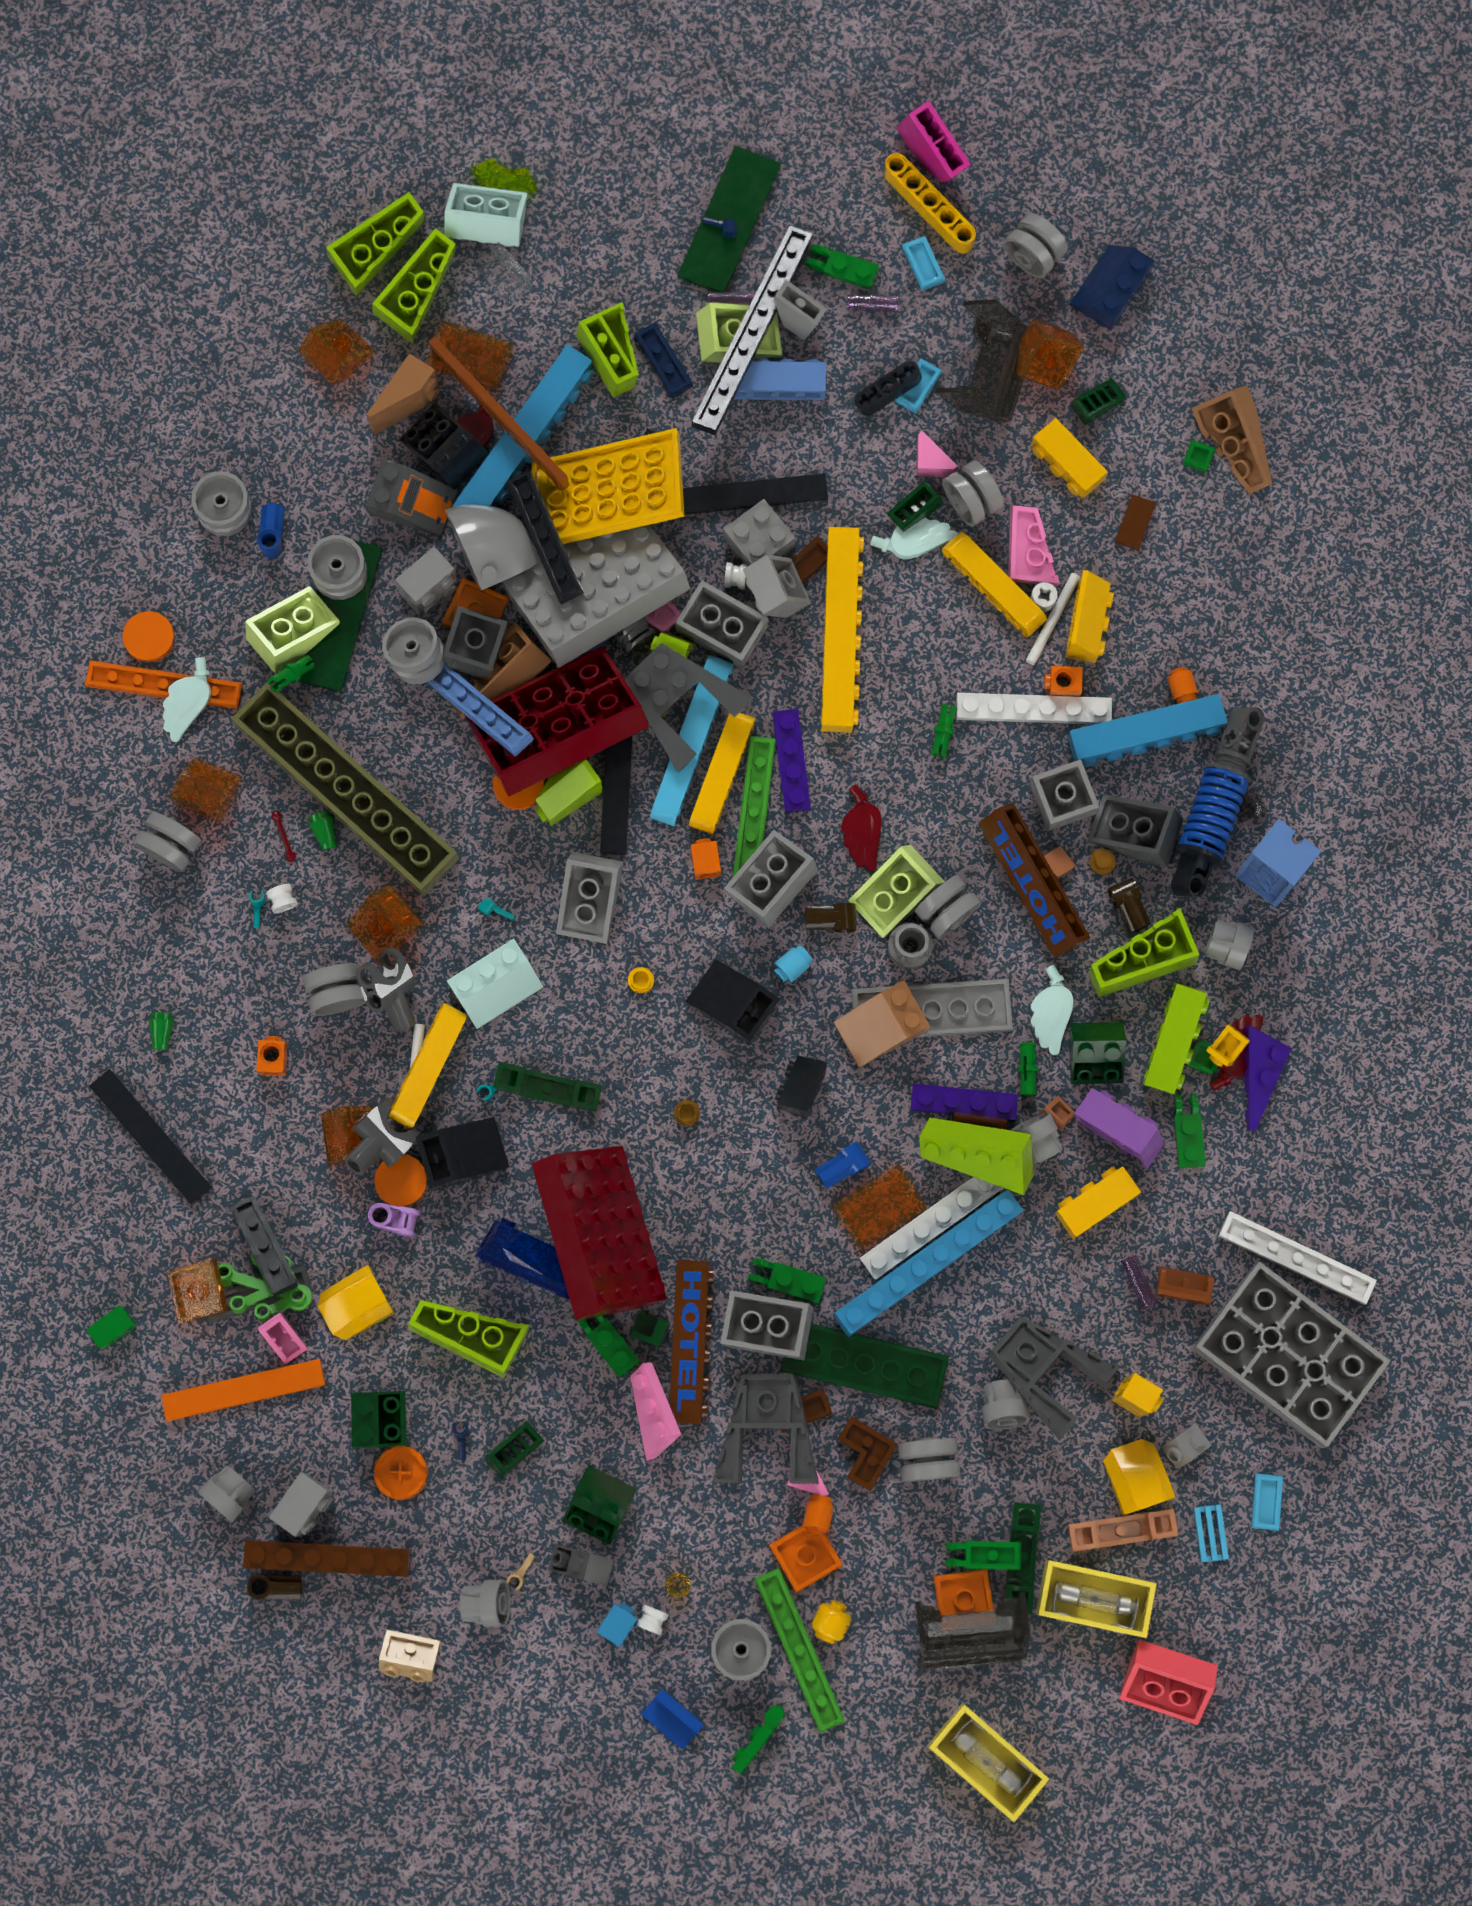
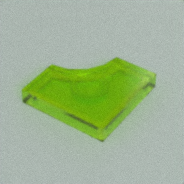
(495, 176)

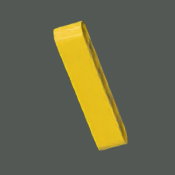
(927, 192)
(994, 583)
(721, 772)
(427, 1065)

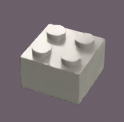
(758, 534)
(427, 582)
(776, 586)
(1064, 795)
(302, 1505)

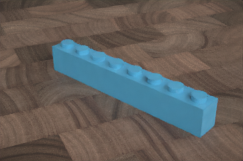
(536, 418)
(927, 1263)

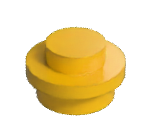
(640, 980)

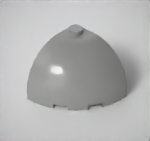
(492, 543)

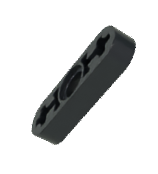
(890, 378)

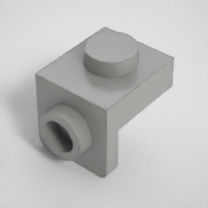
(1186, 1446)

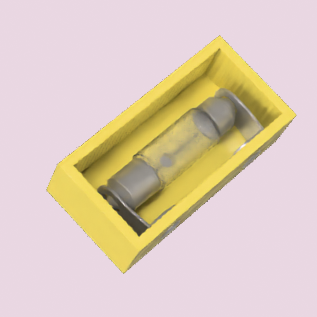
(1095, 1599)
(988, 1762)

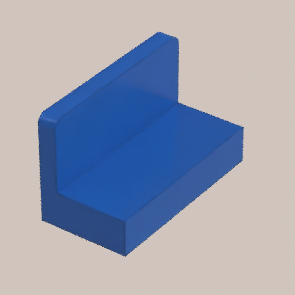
(672, 1719)

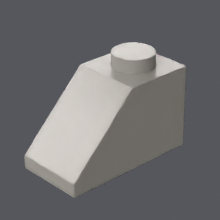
(797, 310)

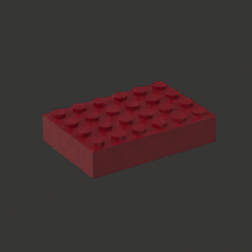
(568, 715)
(599, 1231)

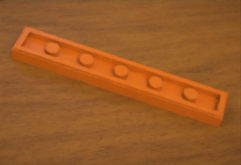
(155, 683)
(243, 1390)

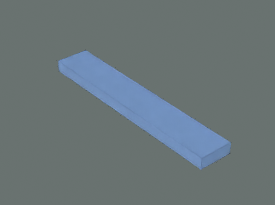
(481, 710)

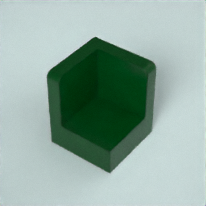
(649, 1329)

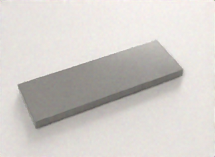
(957, 1006)

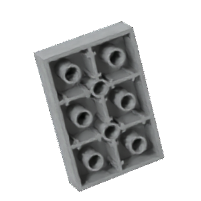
(621, 580)
(1291, 1355)

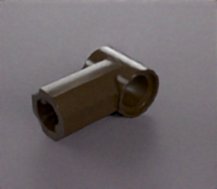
(1128, 901)
(835, 917)
(278, 1587)

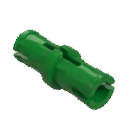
(290, 673)
(943, 731)
(1027, 1069)

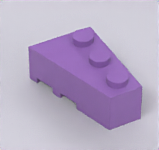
(1120, 1126)

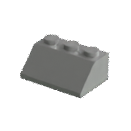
(771, 878)

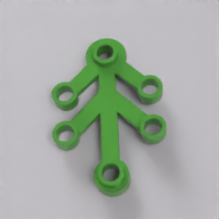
(263, 1292)

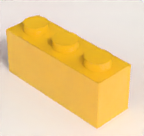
(1068, 459)
(1097, 1201)
(1138, 1395)

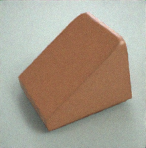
(1059, 862)
(1060, 1112)

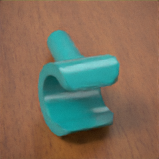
(257, 904)
(488, 906)
(491, 1091)

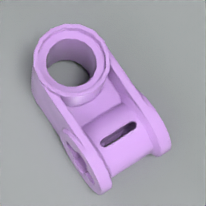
(396, 1219)

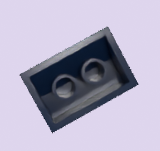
(1112, 284)

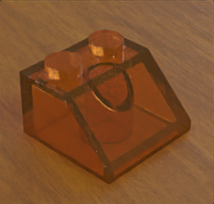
(335, 350)
(1048, 354)
(205, 789)
(384, 922)
(338, 1131)

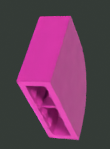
(932, 143)

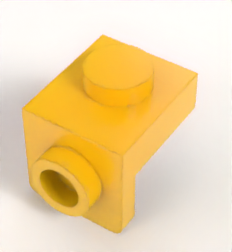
(1227, 1046)

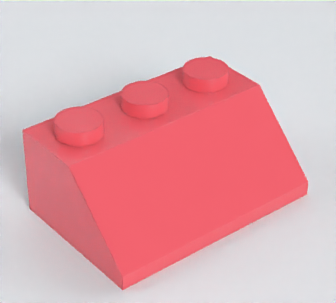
(1169, 1682)

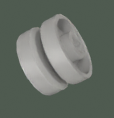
(1035, 245)
(973, 493)
(222, 503)
(324, 562)
(414, 650)
(166, 841)
(945, 903)
(333, 989)
(929, 1461)
(724, 1649)

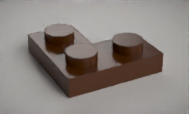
(873, 1449)

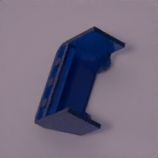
(522, 1257)

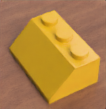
(1089, 618)

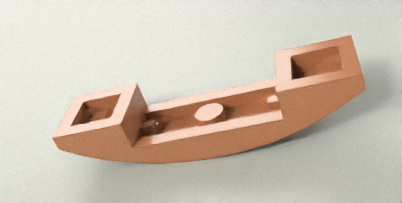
(1122, 1530)

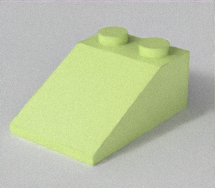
(718, 326)
(290, 628)
(896, 890)

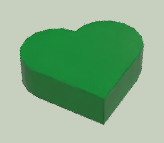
(1200, 1058)

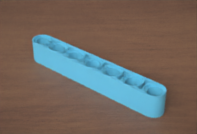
(695, 733)

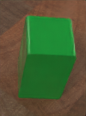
(111, 1327)

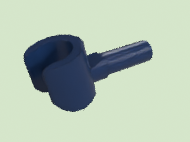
(728, 225)
(461, 1440)

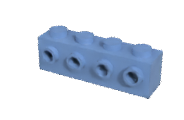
(784, 380)

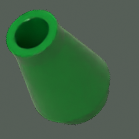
(323, 829)
(160, 1029)

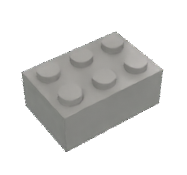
(721, 624)
(767, 1325)

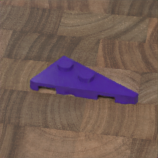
(1264, 1064)

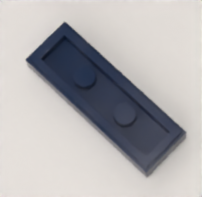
(663, 360)

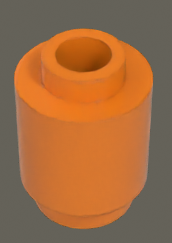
(1182, 685)
(818, 1515)

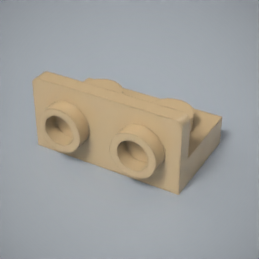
(408, 1656)

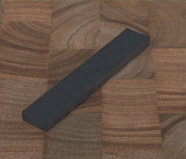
(749, 493)
(545, 537)
(616, 798)
(150, 1137)

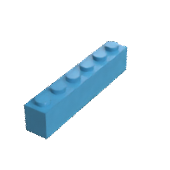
(1147, 730)

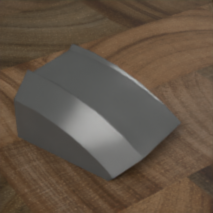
(474, 642)

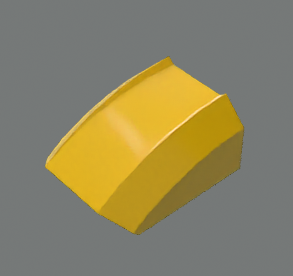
(354, 1304)
(1137, 1476)

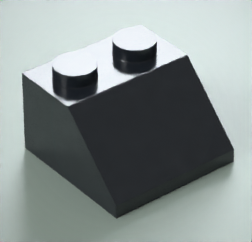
(802, 1086)

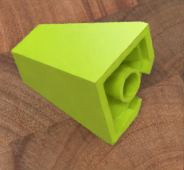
(567, 792)

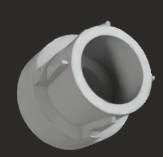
(912, 932)
(1229, 943)
(1043, 1134)
(1003, 1406)
(227, 1492)
(486, 1603)

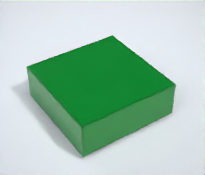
(1198, 456)

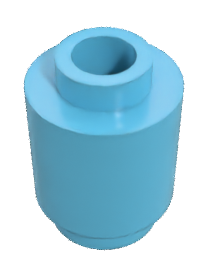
(792, 964)

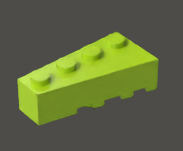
(374, 242)
(412, 290)
(1147, 956)
(1175, 1038)
(980, 1151)
(476, 1337)

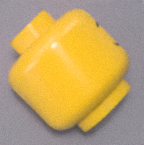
(831, 1622)

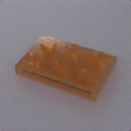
(478, 353)
(879, 1207)

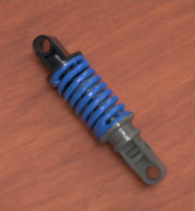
(1217, 803)

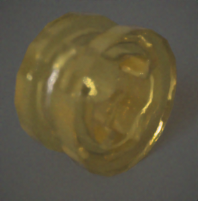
(674, 1592)

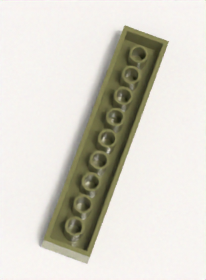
(345, 789)

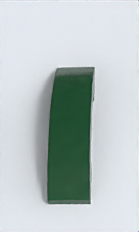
(547, 1087)
(1024, 1529)

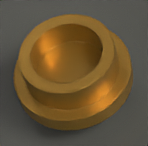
(1102, 861)
(686, 1113)

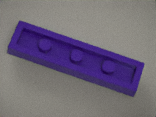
(791, 760)
(949, 1099)

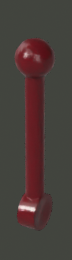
(290, 856)

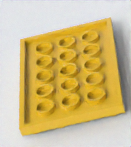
(616, 486)

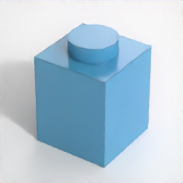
(618, 1623)

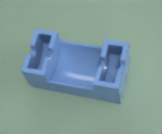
(1277, 863)

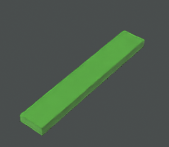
(754, 798)
(799, 1650)

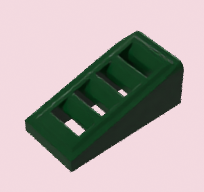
(1088, 416)
(926, 509)
(507, 1442)

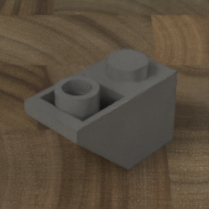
(580, 1564)

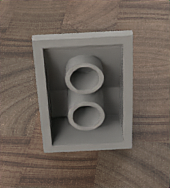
(589, 897)

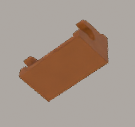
(1184, 1286)

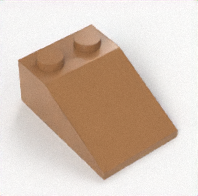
(404, 395)
(882, 1024)

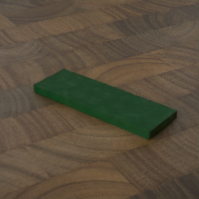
(737, 197)
(335, 650)
(871, 1366)

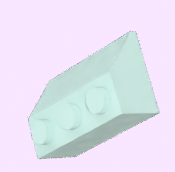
(485, 214)
(495, 983)

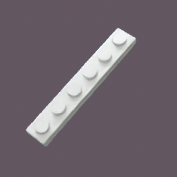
(1033, 708)
(928, 1226)
(1297, 1258)

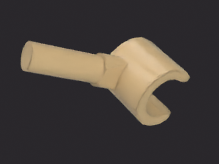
(521, 1571)

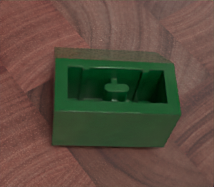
(1097, 1053)
(378, 1419)
(599, 1504)

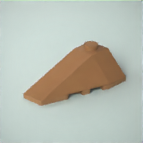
(1236, 430)
(516, 664)

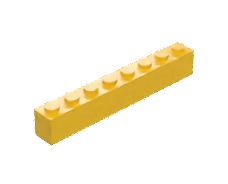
(840, 630)

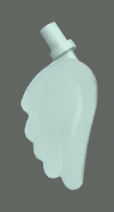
(916, 540)
(186, 701)
(1052, 1012)

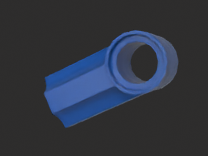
(271, 529)
(847, 1163)

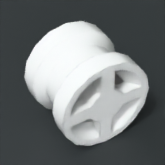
(735, 576)
(1044, 602)
(281, 898)
(652, 1619)

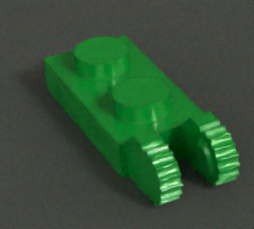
(843, 267)
(1188, 1134)
(790, 1280)
(611, 1346)
(987, 1555)
(759, 1737)

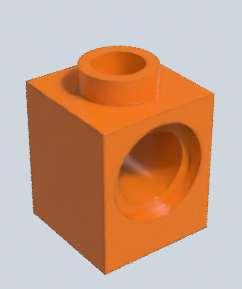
(1072, 674)
(705, 859)
(274, 1068)

